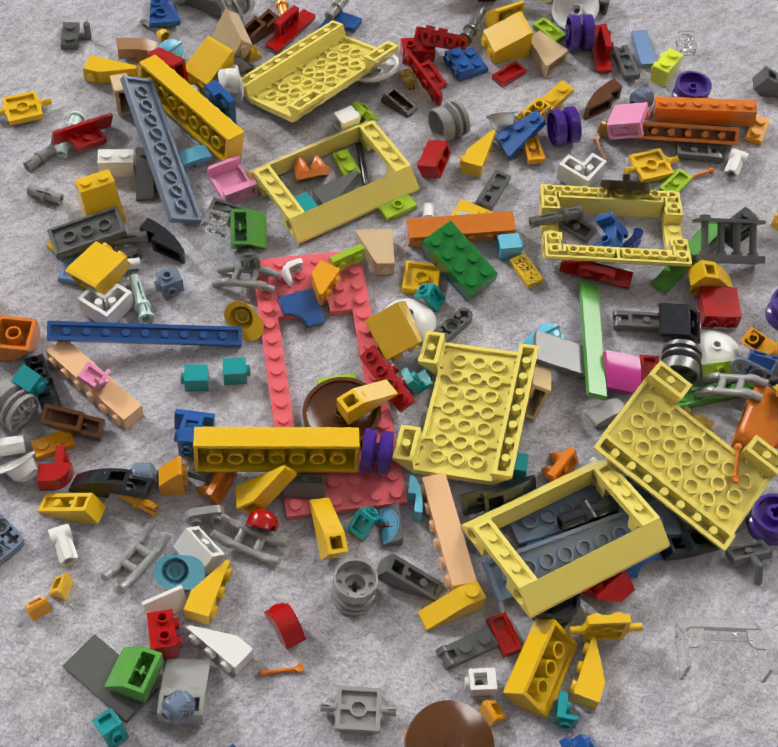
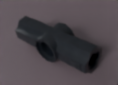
(586, 513)

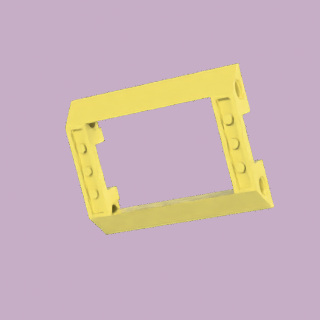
(621, 202)
(345, 208)
(585, 572)

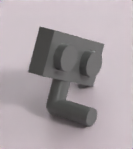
(71, 35)
(750, 553)

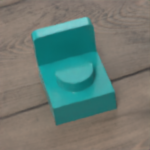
(431, 295)
(417, 382)
(364, 522)
(562, 711)
(111, 728)

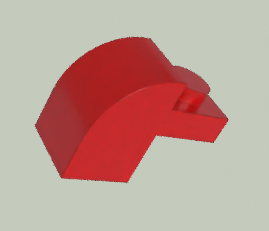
(58, 474)
(285, 624)

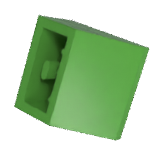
(248, 229)
(135, 672)

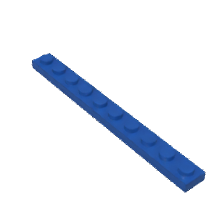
(144, 333)

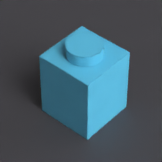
(509, 246)

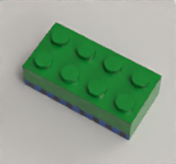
(459, 261)

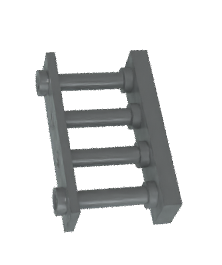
(736, 256)

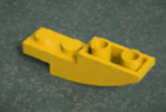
(552, 100)

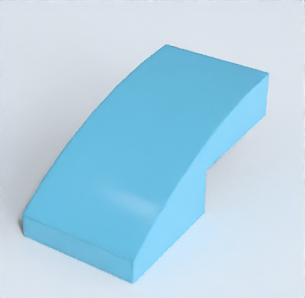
(195, 155)
(415, 496)

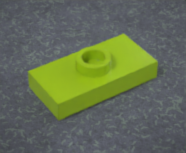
(397, 207)
(720, 366)

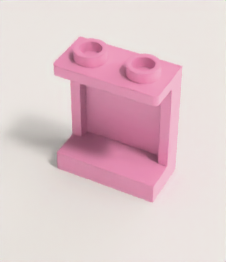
(627, 120)
(232, 181)

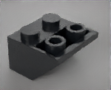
(679, 322)

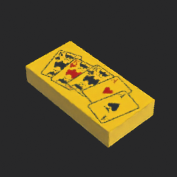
(526, 270)

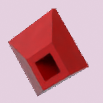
(612, 589)

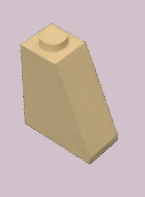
(232, 34)
(547, 53)
(119, 95)
(378, 249)
(539, 391)

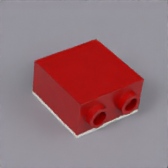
(718, 307)

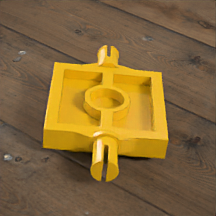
(23, 107)
(651, 165)
(606, 627)

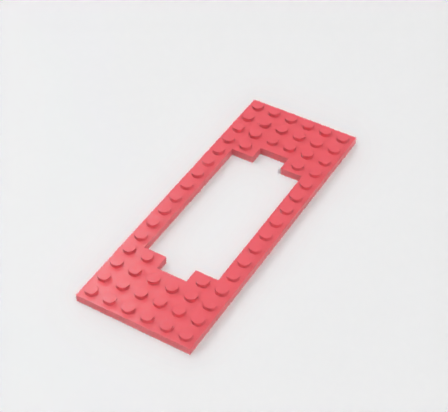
(345, 489)

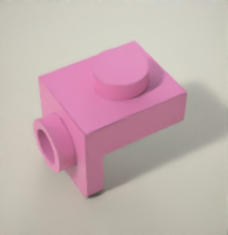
(93, 376)

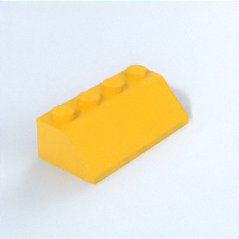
(541, 667)

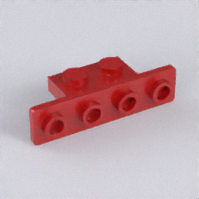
(288, 27)
(439, 38)
(602, 49)
(427, 75)
(84, 134)
(598, 272)
(383, 370)

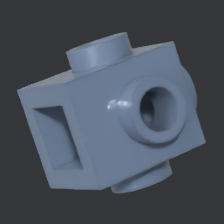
(169, 282)

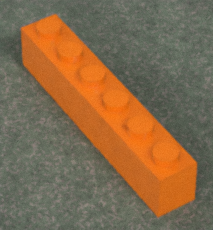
(704, 111)
(690, 133)
(473, 226)

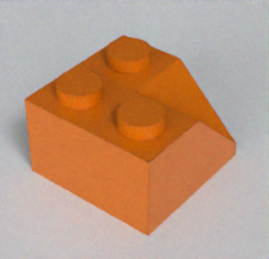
(17, 337)

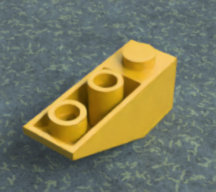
(708, 275)
(364, 399)
(263, 489)
(328, 529)
(205, 596)
(591, 681)

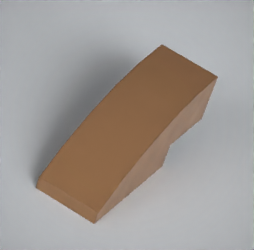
(135, 48)

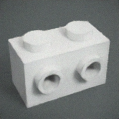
(118, 161)
(197, 544)

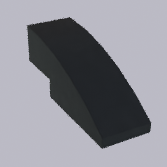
(163, 241)
(687, 545)

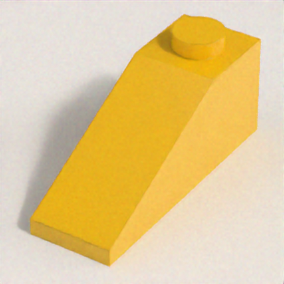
(99, 69)
(477, 155)
(75, 507)
(453, 606)

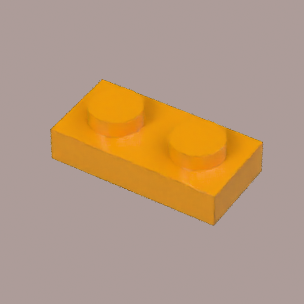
(756, 133)
(533, 151)
(46, 446)

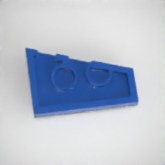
(163, 14)
(519, 133)

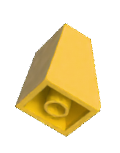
(508, 39)
(207, 61)
(98, 193)
(99, 267)
(394, 330)

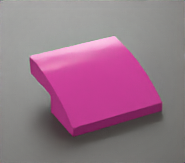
(622, 372)

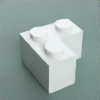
(579, 173)
(106, 307)

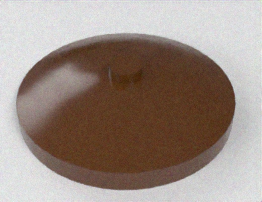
(322, 411)
(448, 725)

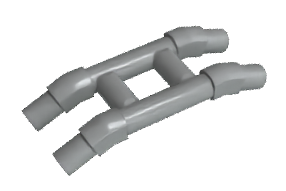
(252, 283)
(739, 390)
(136, 546)
(254, 552)

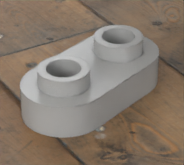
(202, 515)

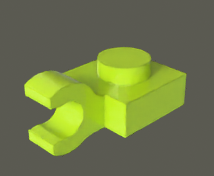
(364, 111)

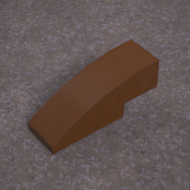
(261, 27)
(603, 98)
(73, 422)

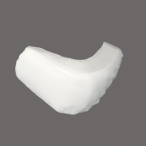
(290, 268)

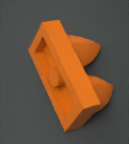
(302, 171)
(564, 464)
(218, 487)

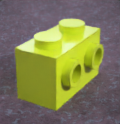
(666, 67)

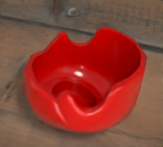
(264, 519)

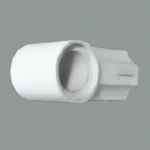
(735, 163)
(12, 445)
(63, 542)

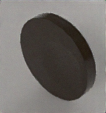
(626, 184)

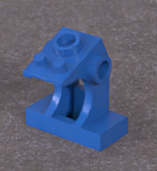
(613, 229)
(185, 429)

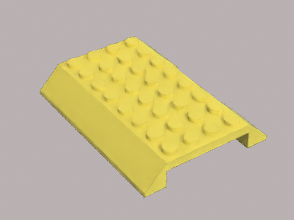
(312, 71)
(472, 413)
(684, 460)

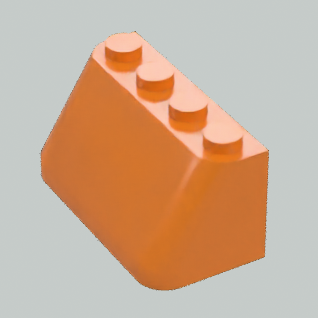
(759, 419)

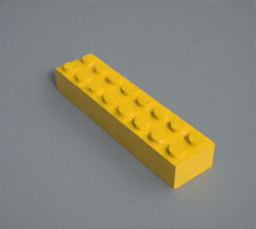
(193, 110)
(270, 447)

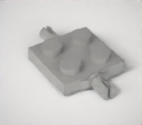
(358, 709)

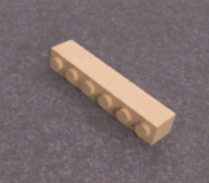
(110, 399)
(447, 531)

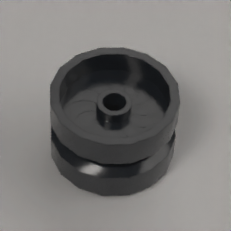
(563, 612)

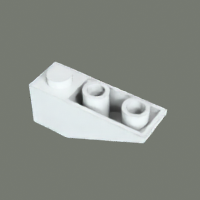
(226, 648)

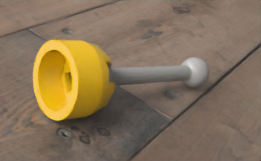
(161, 34)

